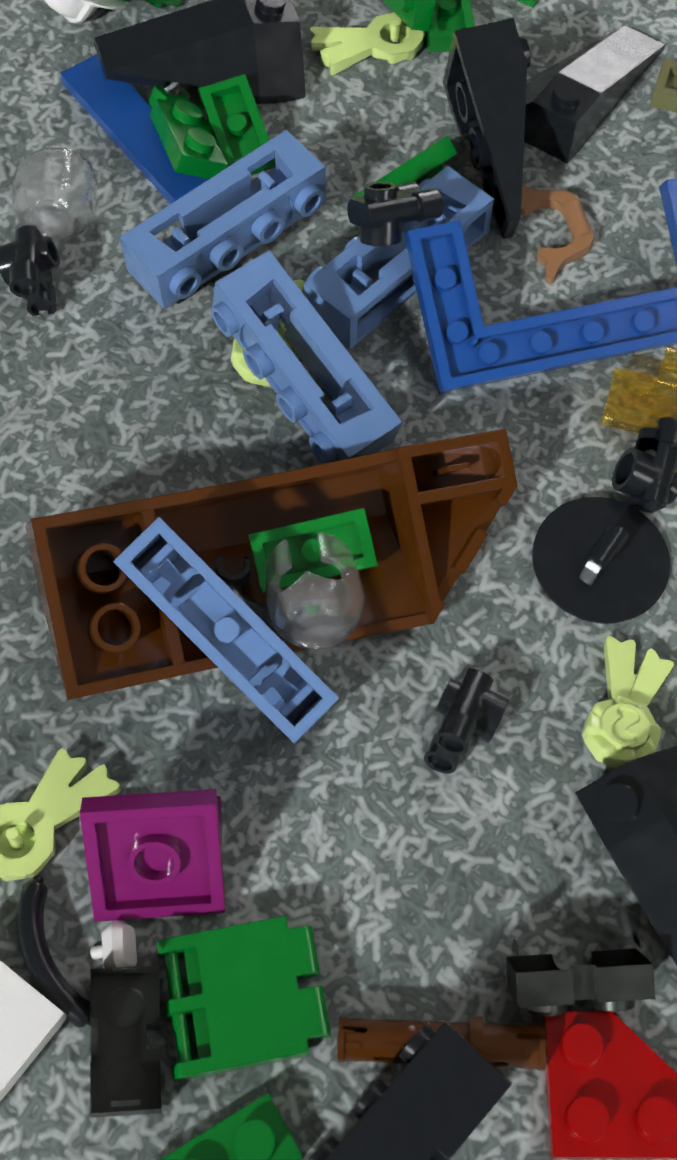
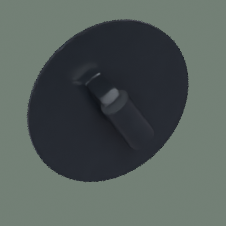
(601, 560)

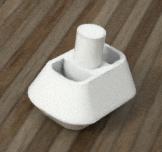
(117, 946)

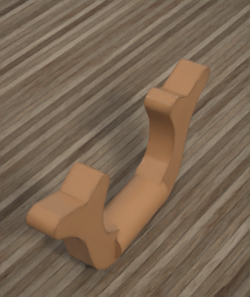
(571, 208)

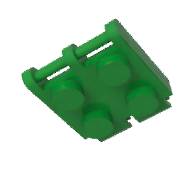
(244, 996)

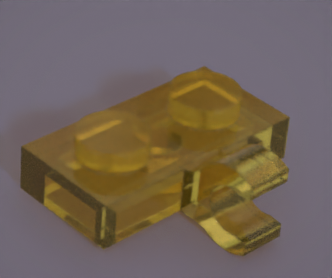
(641, 399)

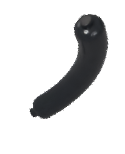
(39, 959)

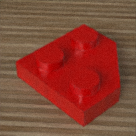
(607, 1091)

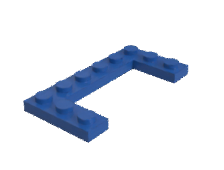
(476, 354)

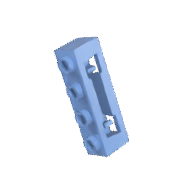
(225, 219)
(343, 287)
(249, 308)
(226, 629)

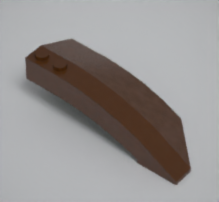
(424, 518)

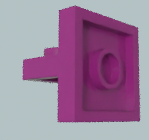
(154, 854)

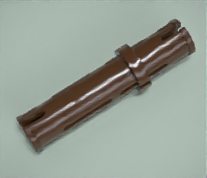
(386, 1038)

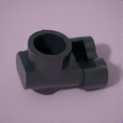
(390, 205)
(28, 266)
(650, 468)
(468, 711)

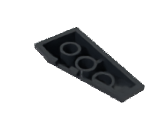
(210, 46)
(580, 91)
(488, 100)
(638, 825)

